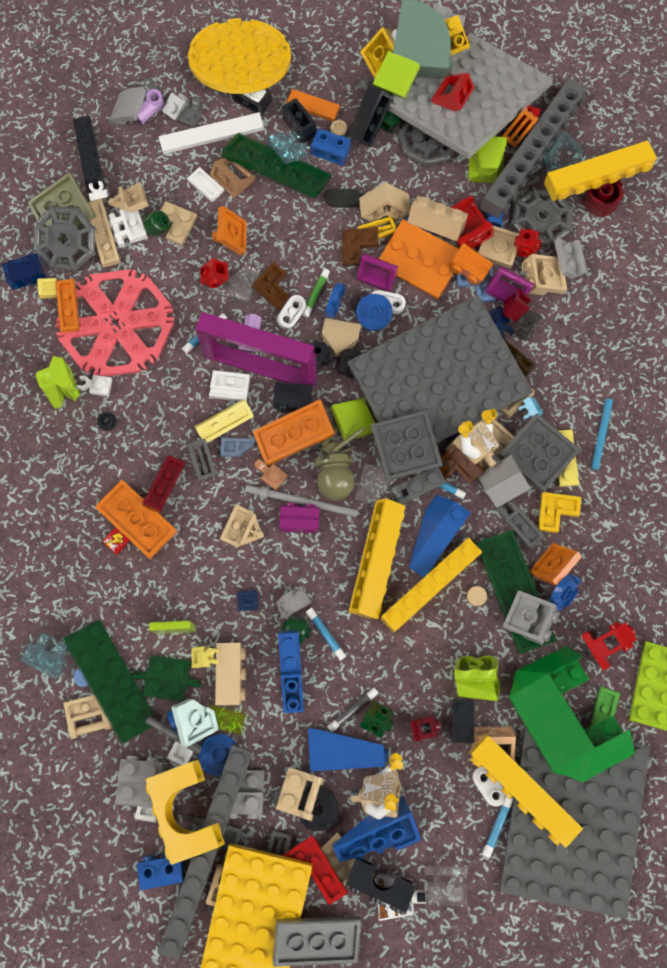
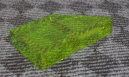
(229, 720)

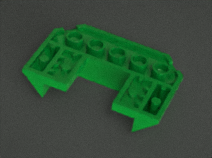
(553, 725)

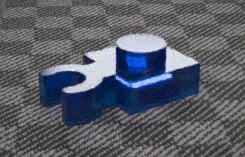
(501, 321)

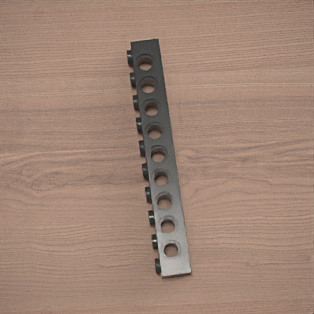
(533, 149)

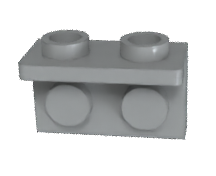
(570, 258)

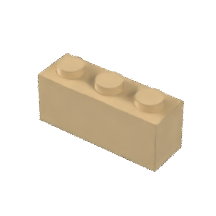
(437, 218)
(230, 674)

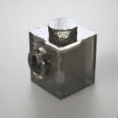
(527, 325)

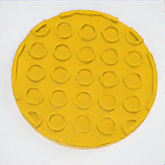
(239, 56)

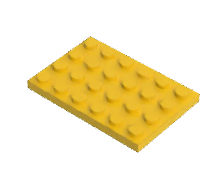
(250, 897)

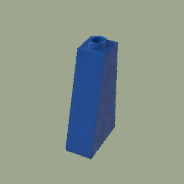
(339, 752)

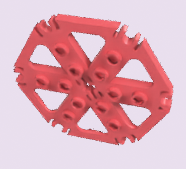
(125, 336)

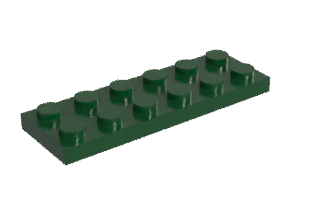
(267, 162)
(507, 575)
(109, 681)

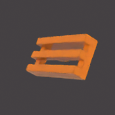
(529, 116)

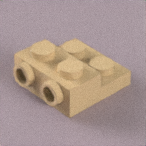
(545, 274)

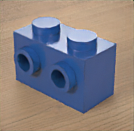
(330, 147)
(159, 872)

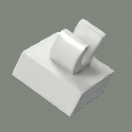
(98, 193)

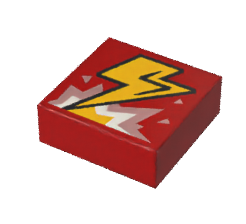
(116, 541)

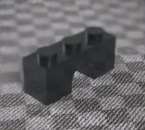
(397, 895)

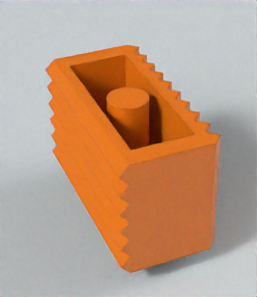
(470, 264)

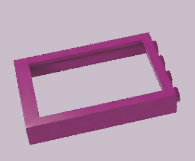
(212, 328)

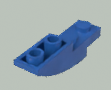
(291, 671)

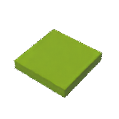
(396, 75)
(351, 417)
(172, 627)

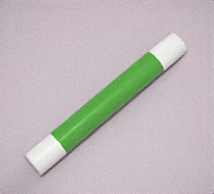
(313, 298)

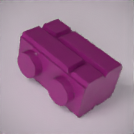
(299, 519)

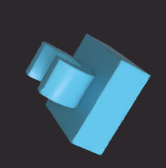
(532, 407)

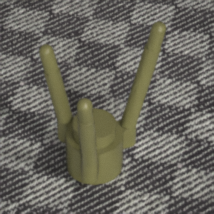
(334, 448)

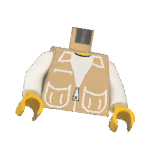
(478, 440)
(381, 791)

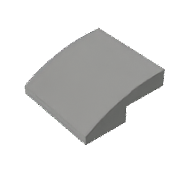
(127, 105)

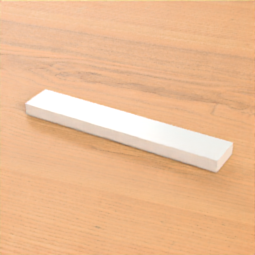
(211, 133)

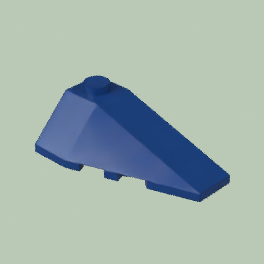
(438, 528)
(379, 834)

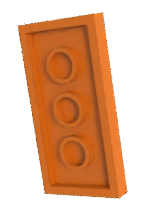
(294, 432)
(139, 524)

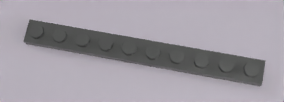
(201, 865)

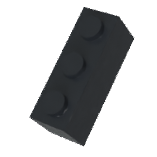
(370, 116)

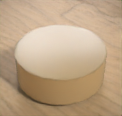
(339, 128)
(476, 596)

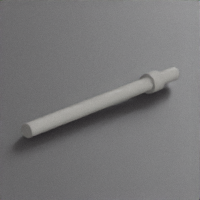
(264, 492)

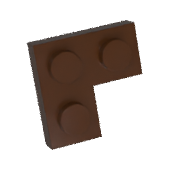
(356, 239)
(268, 286)
(455, 461)

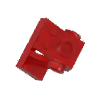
(624, 634)

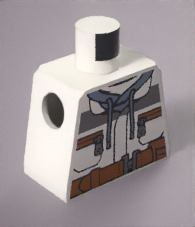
(384, 911)

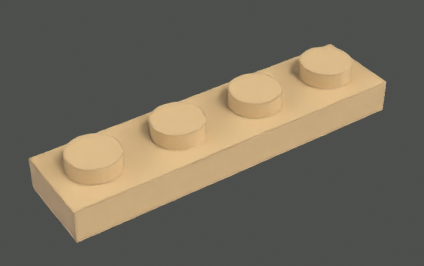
(103, 235)

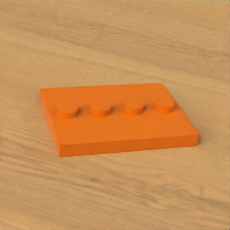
(420, 258)

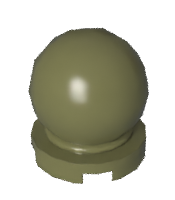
(335, 477)

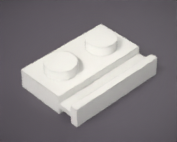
(229, 386)

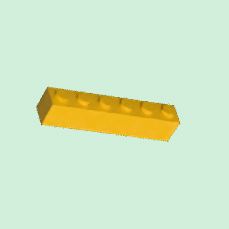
(600, 170)
(377, 559)
(430, 585)
(525, 790)

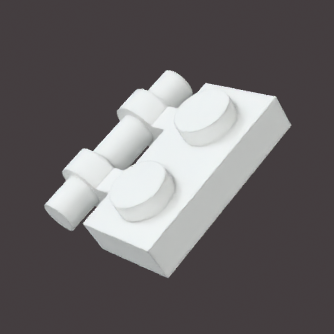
(133, 227)

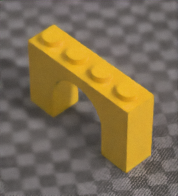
(179, 842)

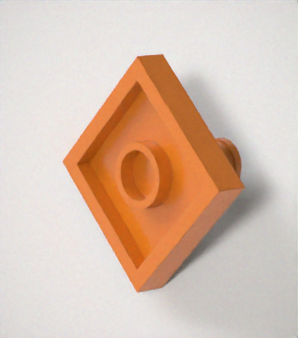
(231, 231)
(555, 564)

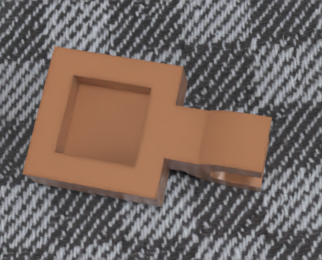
(271, 476)

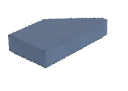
(235, 446)

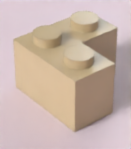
(385, 201)

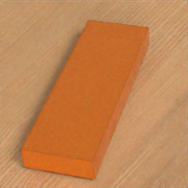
(315, 105)
(67, 306)

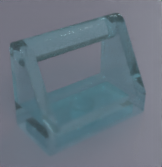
(564, 140)

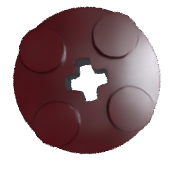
(604, 199)

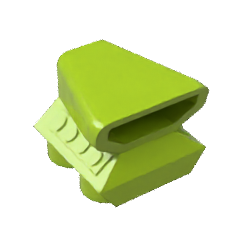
(488, 161)
(58, 382)
(477, 677)

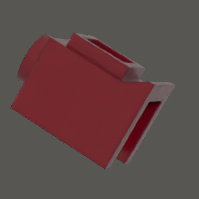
(516, 305)
(416, 729)

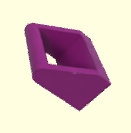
(375, 276)
(501, 289)

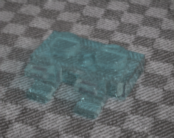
(287, 147)
(43, 660)

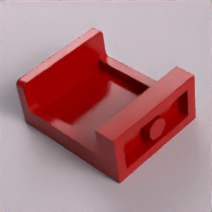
(476, 227)

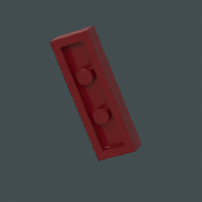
(164, 484)

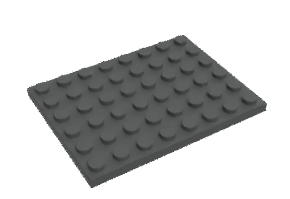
(443, 366)
(599, 862)

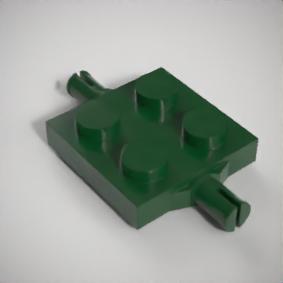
(167, 678)

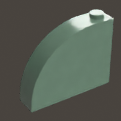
(424, 39)

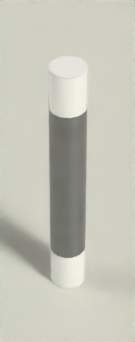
(353, 709)

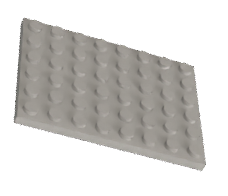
(500, 93)

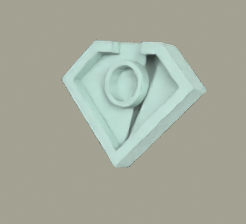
(193, 721)

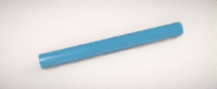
(602, 434)

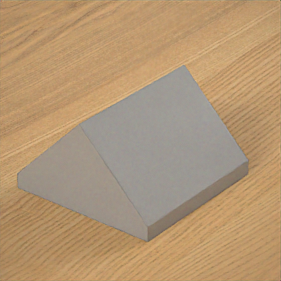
(504, 481)

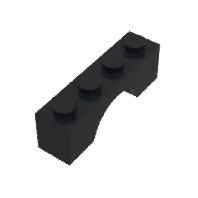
(88, 151)

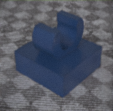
(247, 600)

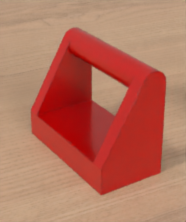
(459, 94)

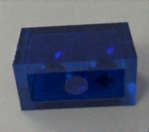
(24, 271)

